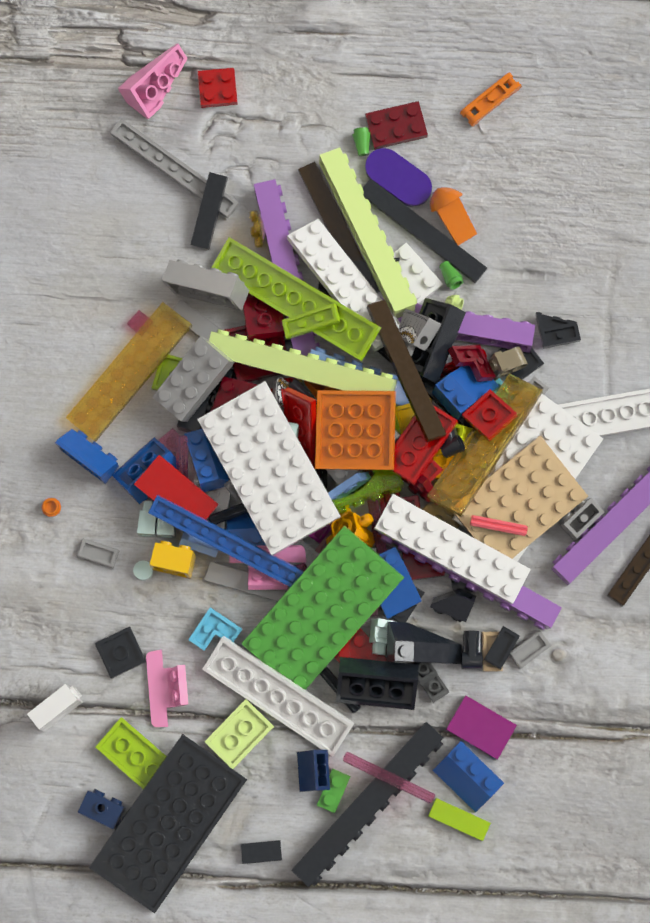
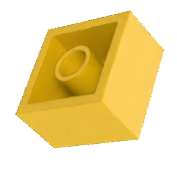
(172, 559)

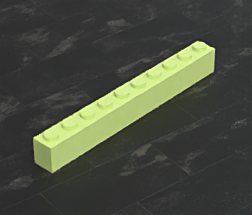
(366, 232)
(300, 366)

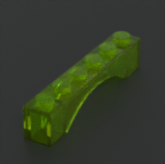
(381, 483)

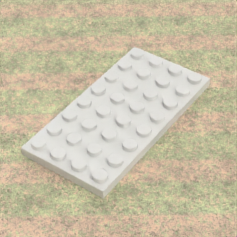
(561, 431)
(269, 468)

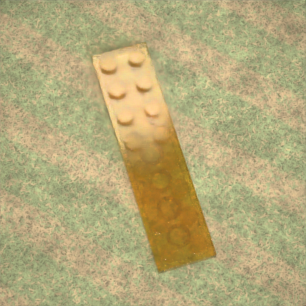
(129, 371)
(472, 467)

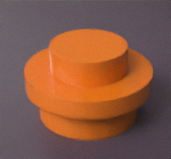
(51, 507)

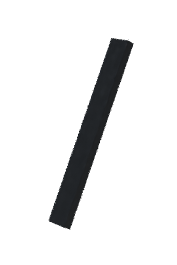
(423, 231)

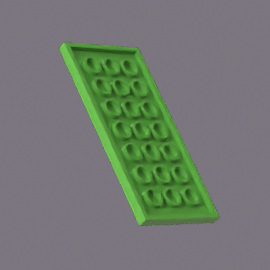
(323, 609)

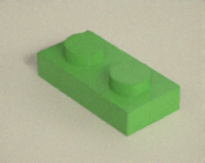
(331, 798)

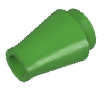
(362, 139)
(451, 276)

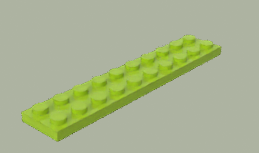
(295, 297)

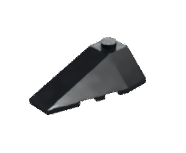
(418, 645)

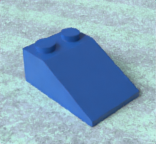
(461, 390)
(405, 593)

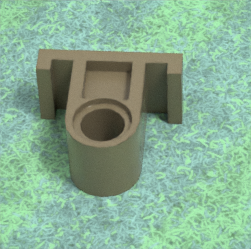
(507, 362)

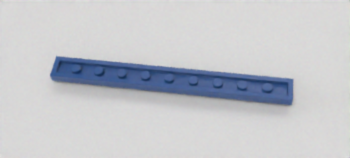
(225, 541)

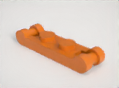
(490, 99)

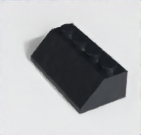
(433, 359)
(377, 683)

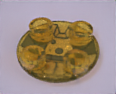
(257, 230)

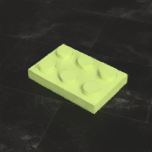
(239, 734)

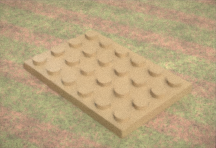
(526, 491)

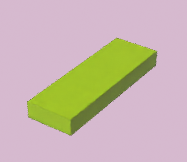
(311, 321)
(459, 819)

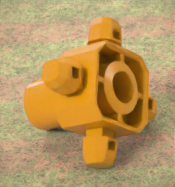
(356, 524)

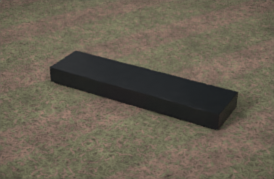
(209, 210)

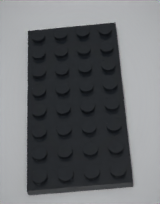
(168, 823)

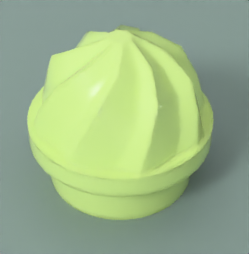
(455, 300)

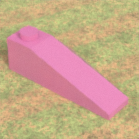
(150, 84)

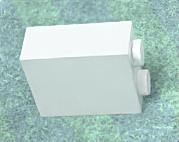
(55, 707)

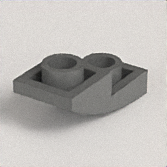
(431, 682)

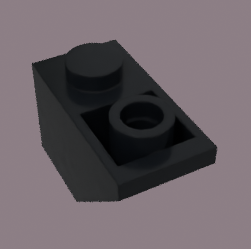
(455, 604)

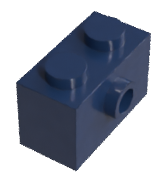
(313, 770)
(102, 809)

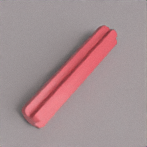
(498, 525)

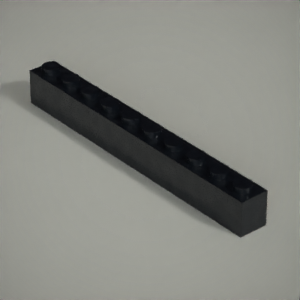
(365, 806)

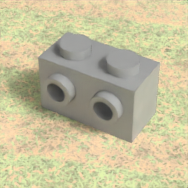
(583, 517)

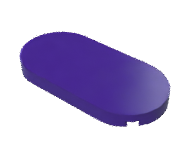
(398, 177)

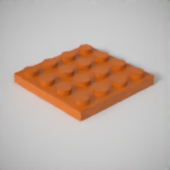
(355, 430)

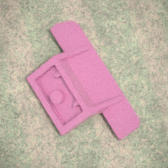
(261, 581)
(165, 686)

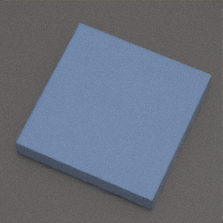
(349, 485)

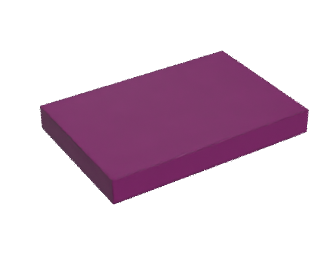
(481, 727)

